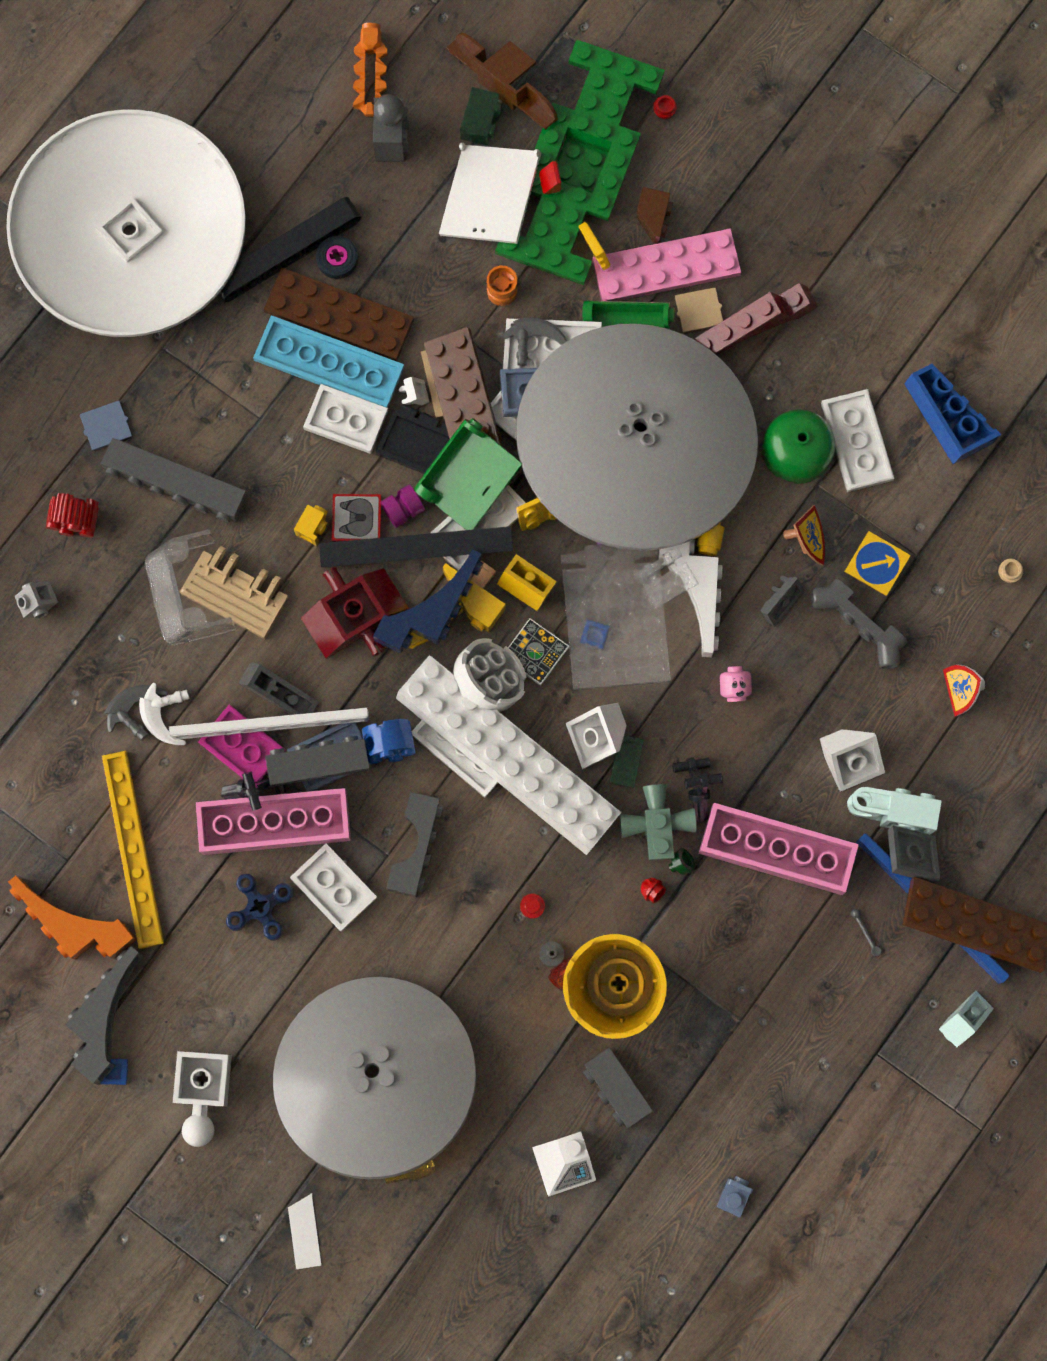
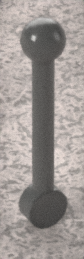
(875, 951)

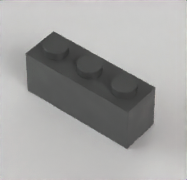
(616, 1088)

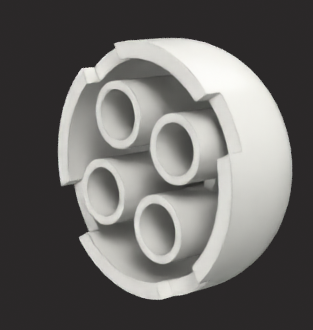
(489, 675)

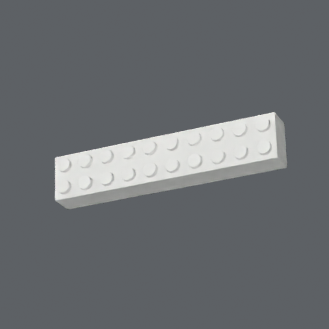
(509, 756)

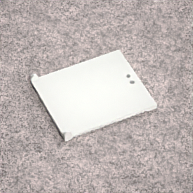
(490, 193)

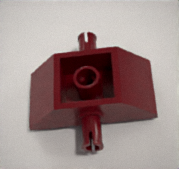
(330, 617)

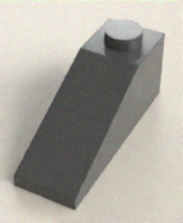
(277, 690)

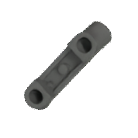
(837, 597)

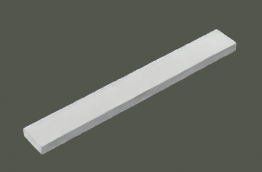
(269, 723)

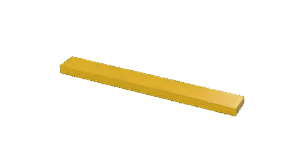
(133, 850)

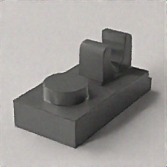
(782, 600)

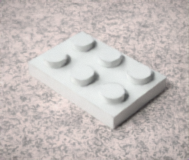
(345, 418)
(333, 887)

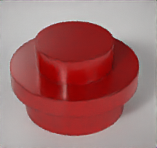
(664, 107)
(532, 906)

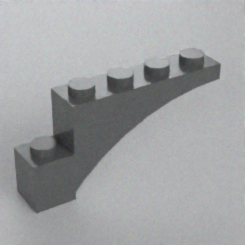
(96, 1016)

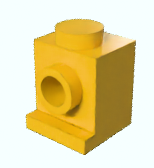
(311, 524)

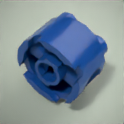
(388, 741)

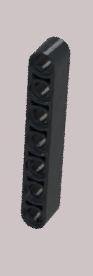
(290, 247)

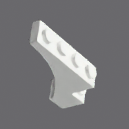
(703, 595)

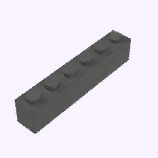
(174, 480)

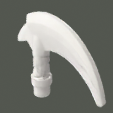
(151, 713)

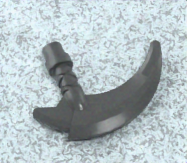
(530, 327)
(122, 703)

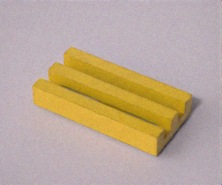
(594, 245)

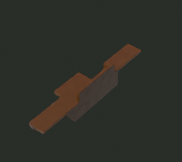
(502, 71)

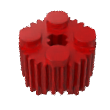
(72, 515)

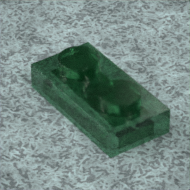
(627, 762)

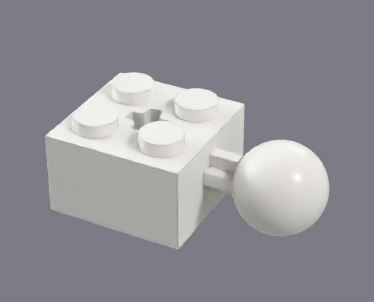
(199, 1128)

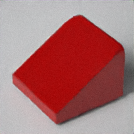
(550, 178)

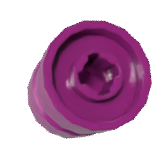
(402, 506)

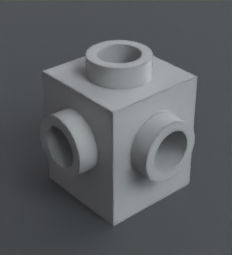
(36, 599)

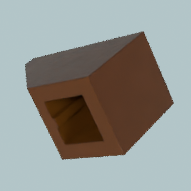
(652, 211)

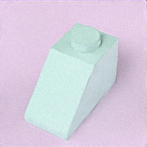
(966, 1019)

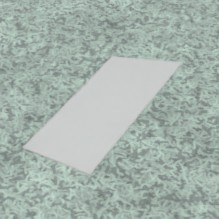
(304, 1233)

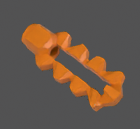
(369, 43)

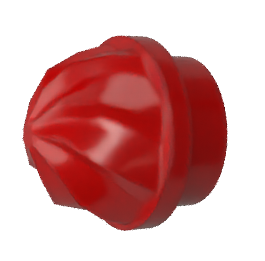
(652, 889)

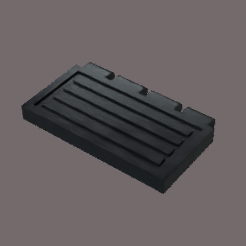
(412, 440)

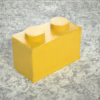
(526, 582)

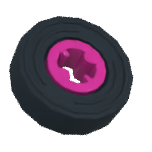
(343, 247)

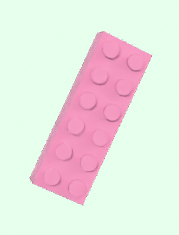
(280, 823)
(778, 849)

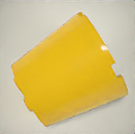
(598, 1003)

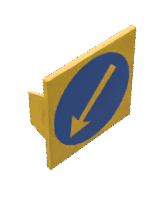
(877, 563)

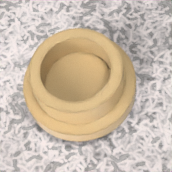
(1010, 570)

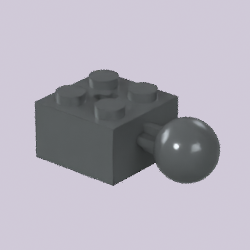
(390, 128)

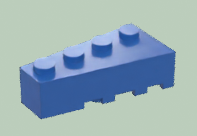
(949, 415)

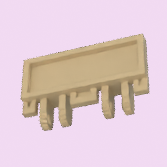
(233, 594)

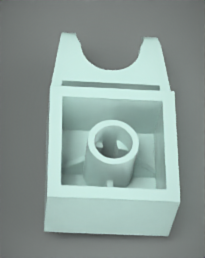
(897, 808)

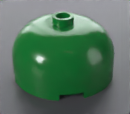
(798, 446)

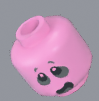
(735, 684)

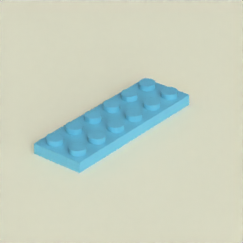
(328, 361)

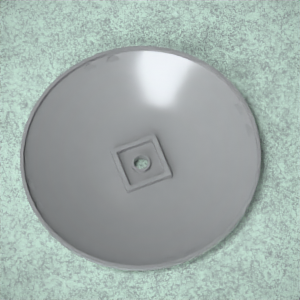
(628, 483)

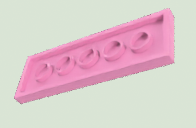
(668, 266)

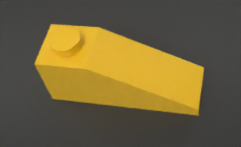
(479, 605)

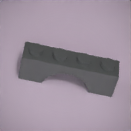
(407, 876)

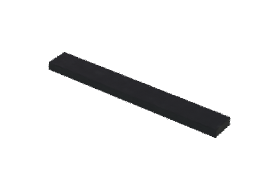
(416, 546)

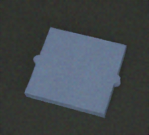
(104, 424)

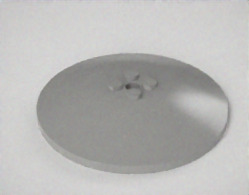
(385, 1121)

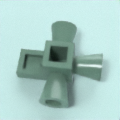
(658, 823)

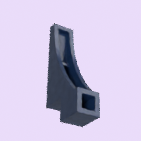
(433, 615)

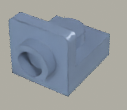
(734, 1196)

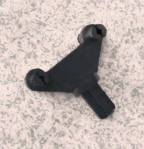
(699, 783)
(248, 789)

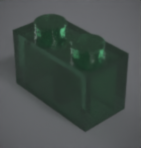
(480, 116)

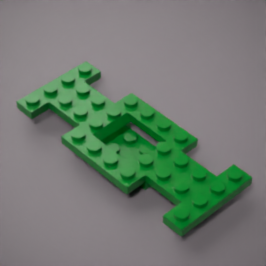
(589, 164)

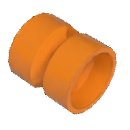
(502, 285)

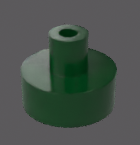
(682, 862)

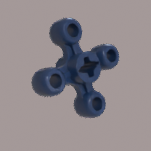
(266, 916)

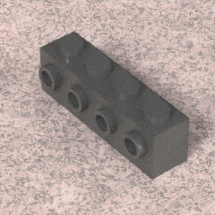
(316, 762)

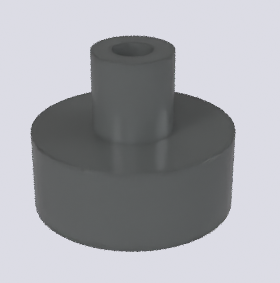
(547, 959)

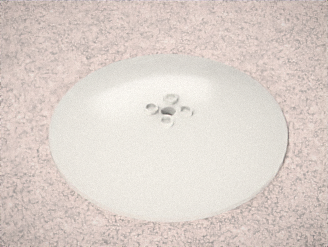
(114, 174)

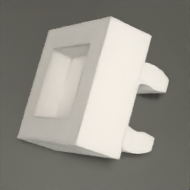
(415, 391)

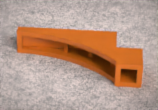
(71, 931)

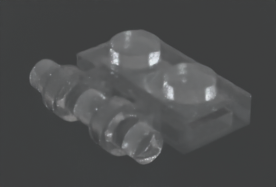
(672, 583)

